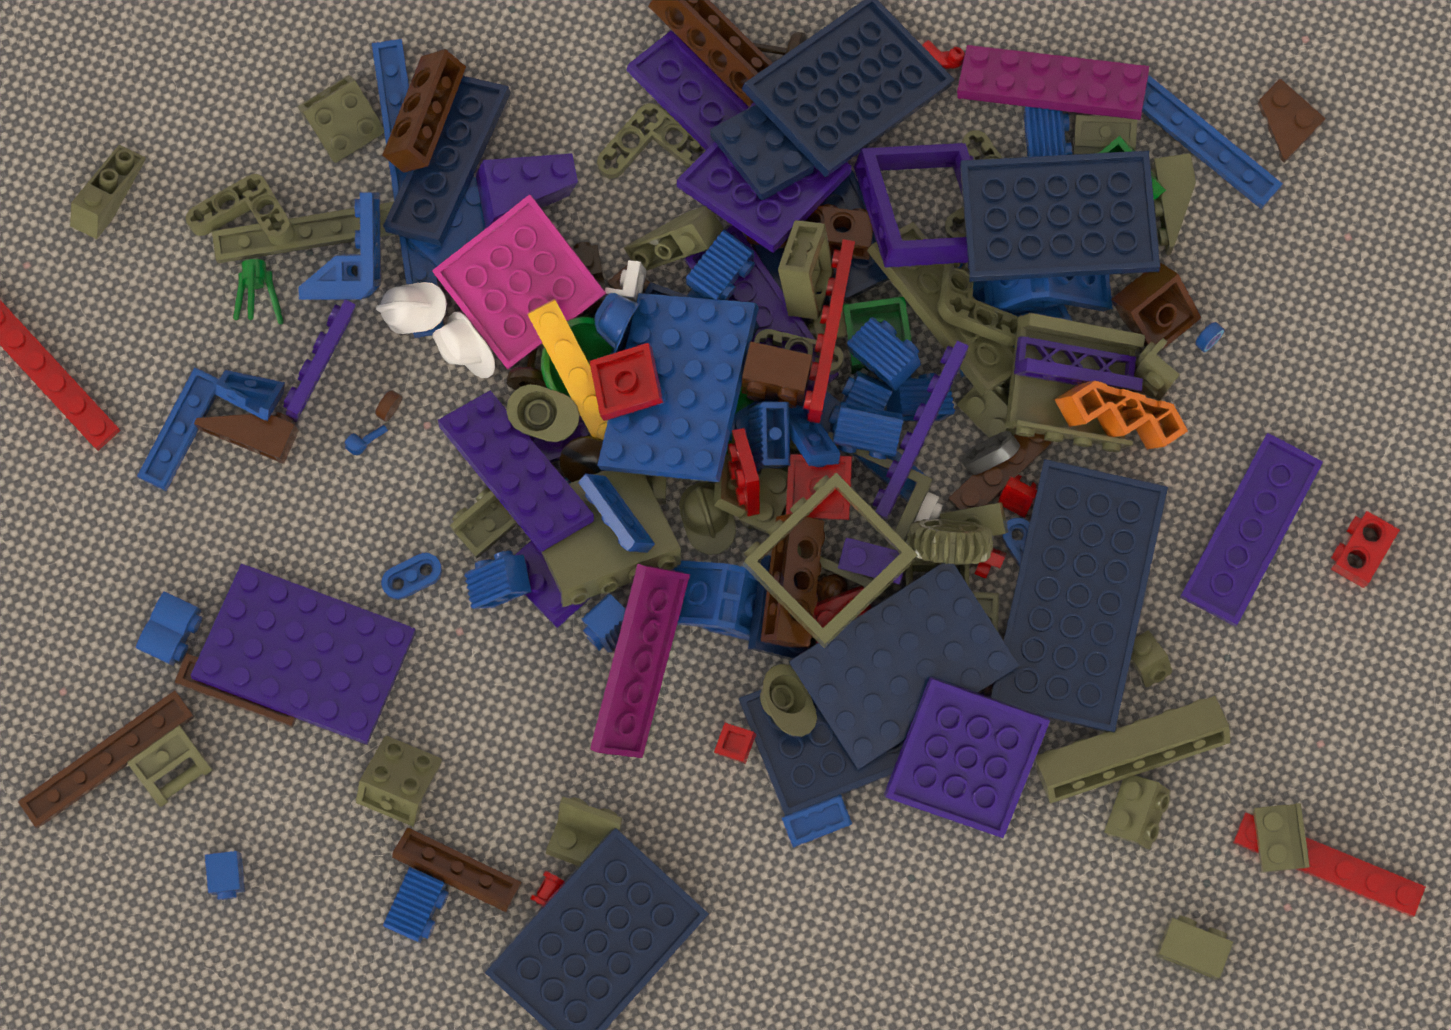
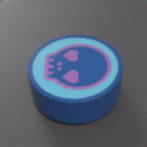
(1209, 336)

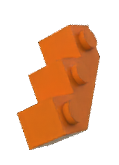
(1122, 412)

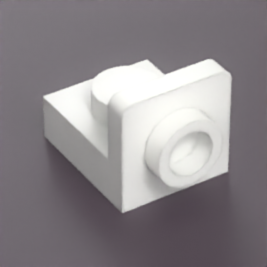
(631, 281)

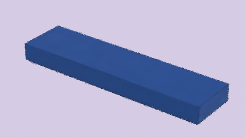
(179, 430)

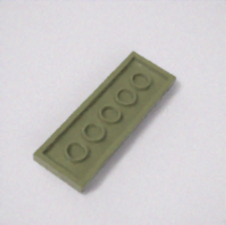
(987, 361)

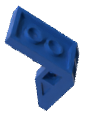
(336, 277)
(1043, 293)
(718, 598)

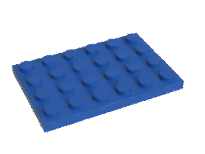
(700, 368)

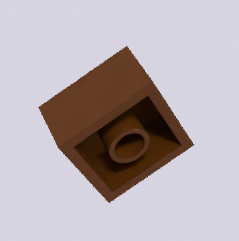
(776, 374)

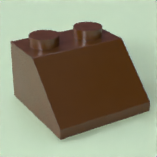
(1157, 306)

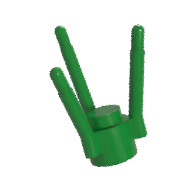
(253, 277)

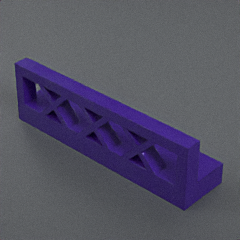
(1074, 372)

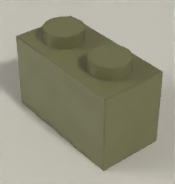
(1195, 947)

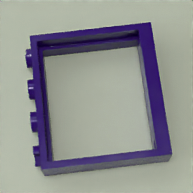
(890, 244)

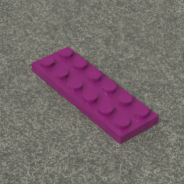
(1053, 82)
(639, 661)

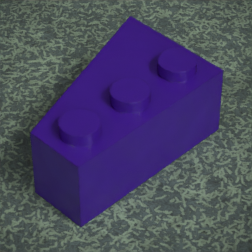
(510, 180)

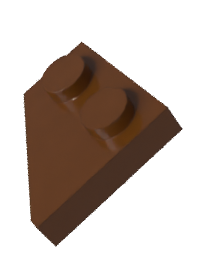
(1289, 118)

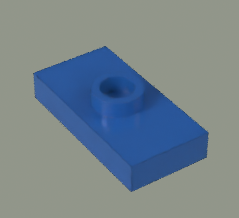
(816, 821)

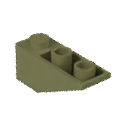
(1179, 180)
(105, 191)
(676, 239)

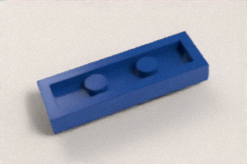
(811, 439)
(616, 513)

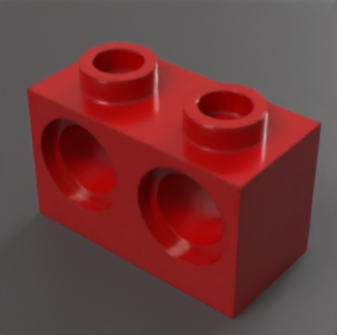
(1369, 552)

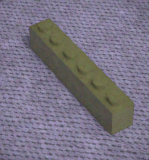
(1132, 749)

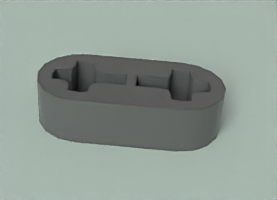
(990, 452)

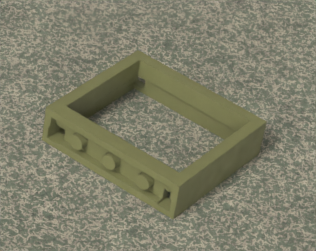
(907, 518)
(781, 529)

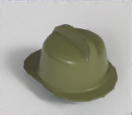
(542, 413)
(706, 525)
(788, 701)

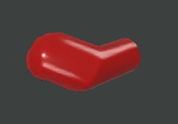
(947, 59)

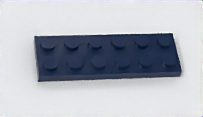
(435, 192)

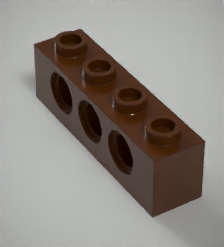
(424, 111)
(855, 220)
(785, 564)

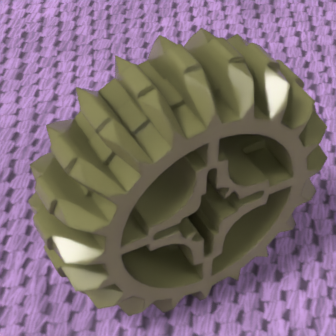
(950, 541)

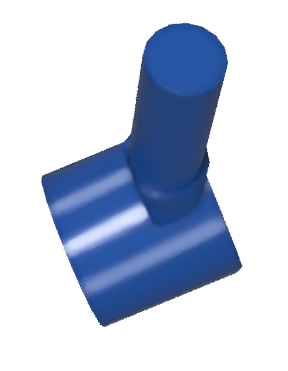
(356, 445)

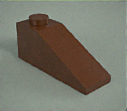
(264, 437)

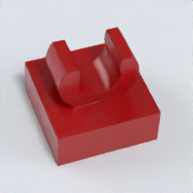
(1018, 496)
(996, 560)
(735, 743)

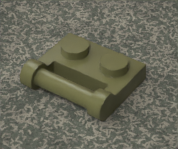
(163, 757)

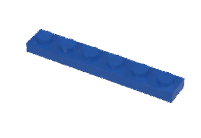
(1209, 145)

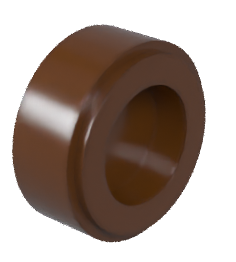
(388, 405)

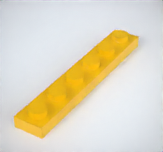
(569, 363)

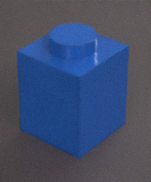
(225, 874)

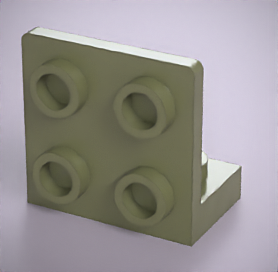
(342, 118)
(397, 780)
(580, 830)

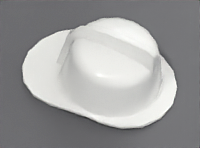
(413, 307)
(463, 345)

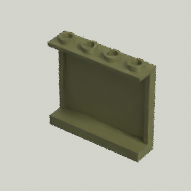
(1032, 401)
(592, 557)

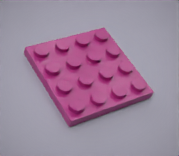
(512, 271)

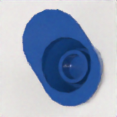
(613, 318)

